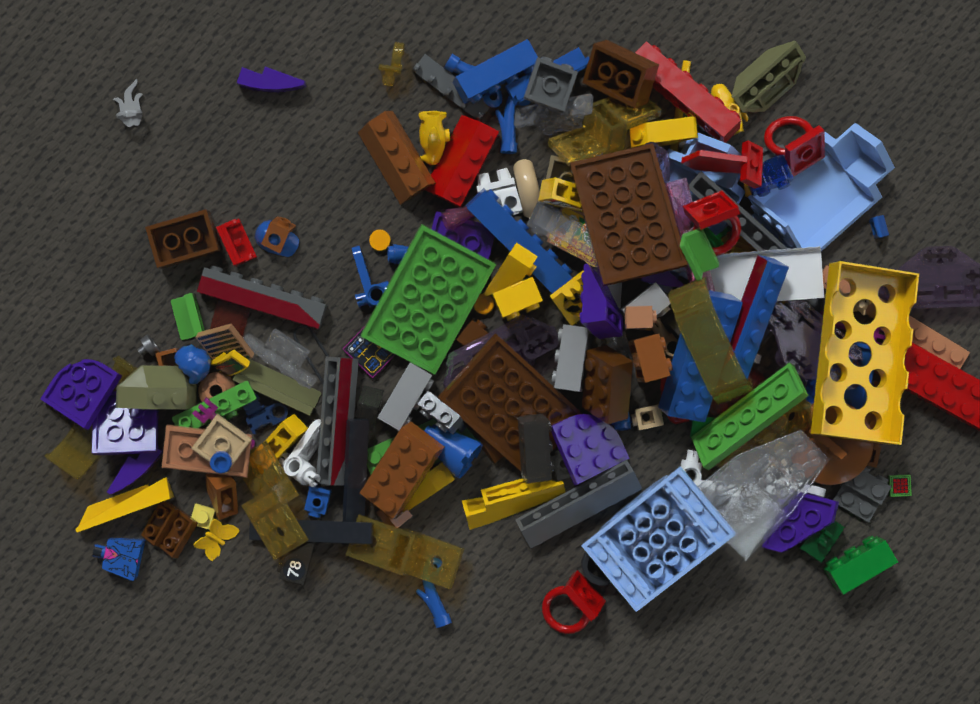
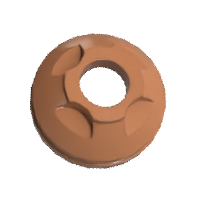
(214, 378)

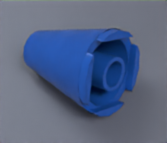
(458, 450)

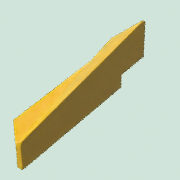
(509, 499)
(125, 504)

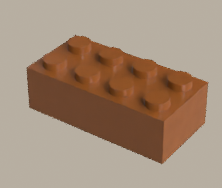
(650, 358)
(402, 469)

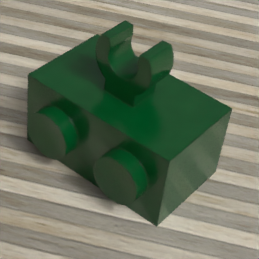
(821, 542)

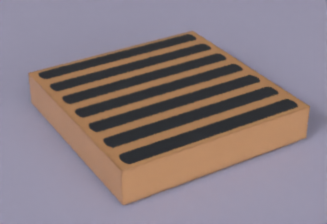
(223, 339)

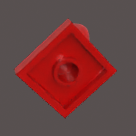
(802, 151)
(713, 210)
(582, 596)

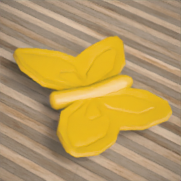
(215, 536)

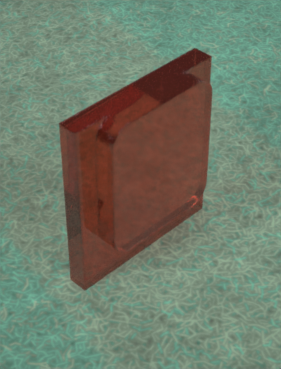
(228, 313)

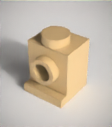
(655, 417)

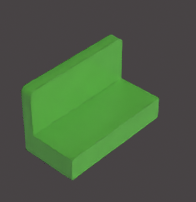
(698, 252)
(187, 316)

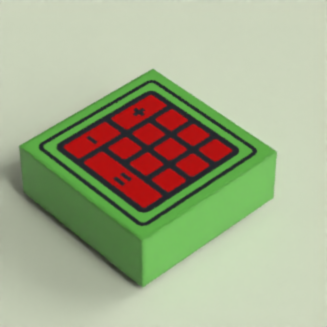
(900, 485)

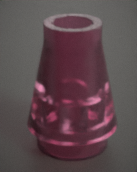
(454, 217)

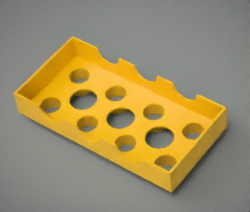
(885, 358)

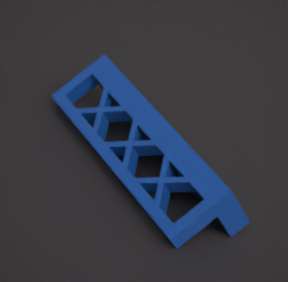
(574, 58)

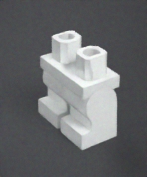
(504, 189)

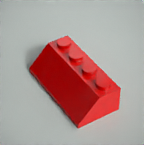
(462, 160)

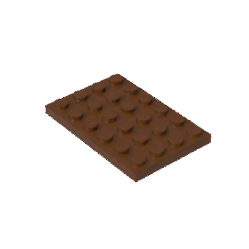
(628, 214)
(499, 389)

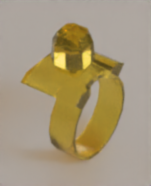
(395, 68)

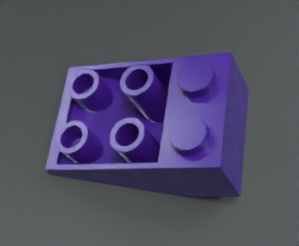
(599, 309)

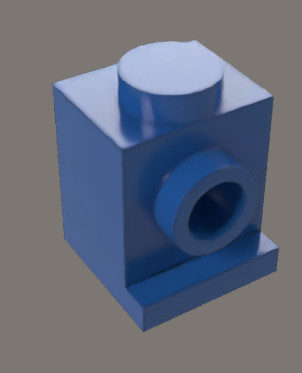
(321, 493)

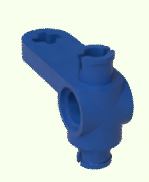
(365, 279)

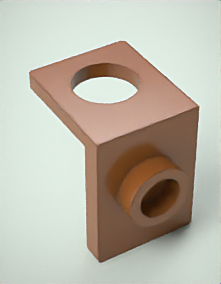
(281, 227)

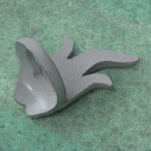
(130, 110)

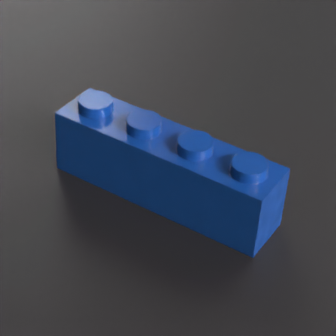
(495, 72)

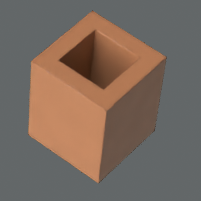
(639, 317)

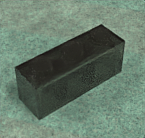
(535, 448)

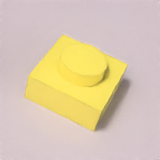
(203, 515)

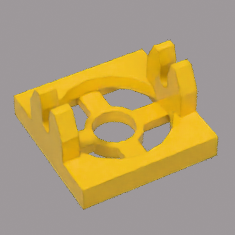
(568, 290)

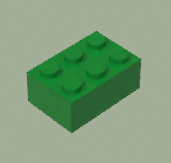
(859, 564)

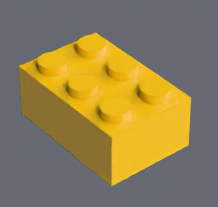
(517, 298)

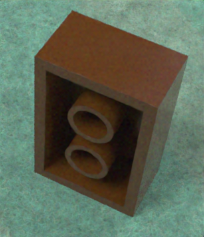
(620, 73)
(183, 239)
(607, 384)

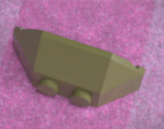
(768, 77)
(156, 389)

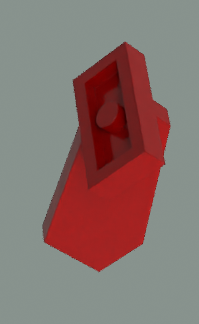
(748, 164)

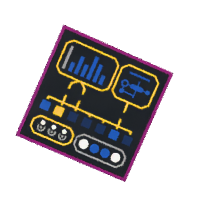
(371, 356)

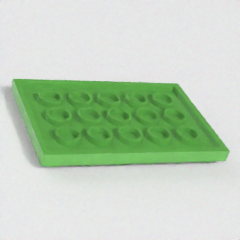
(428, 299)

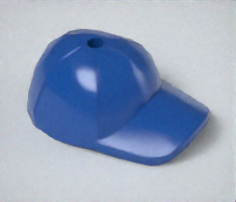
(290, 245)

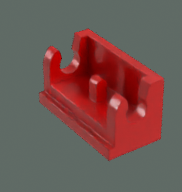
(236, 242)

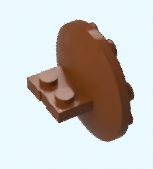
(845, 456)

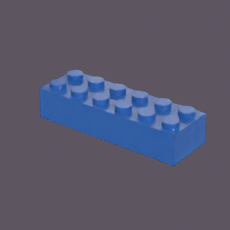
(685, 390)

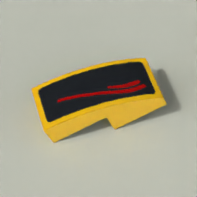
(230, 363)

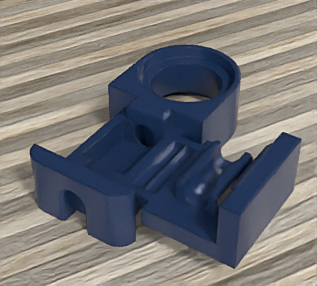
(258, 414)

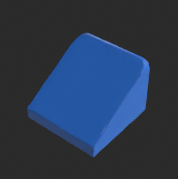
(878, 226)

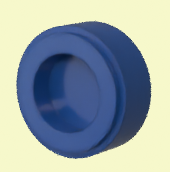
(221, 462)

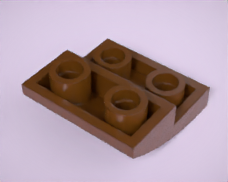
(169, 528)

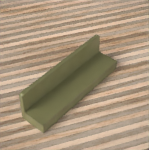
(279, 387)

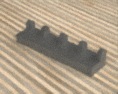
(442, 81)

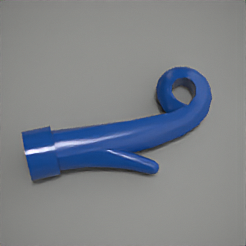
(455, 65)
(508, 143)
(434, 602)

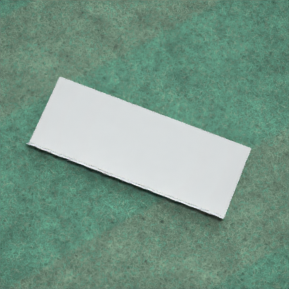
(802, 280)

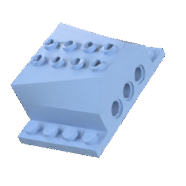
(658, 538)

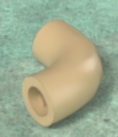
(527, 185)

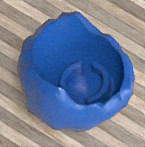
(193, 362)

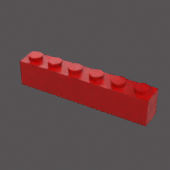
(691, 97)

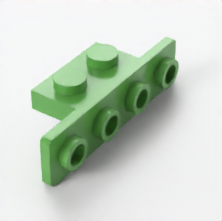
(228, 405)

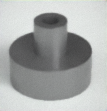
(148, 346)

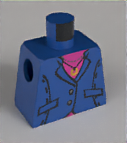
(121, 556)

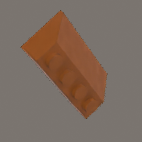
(396, 156)

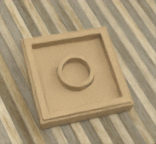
(221, 436)

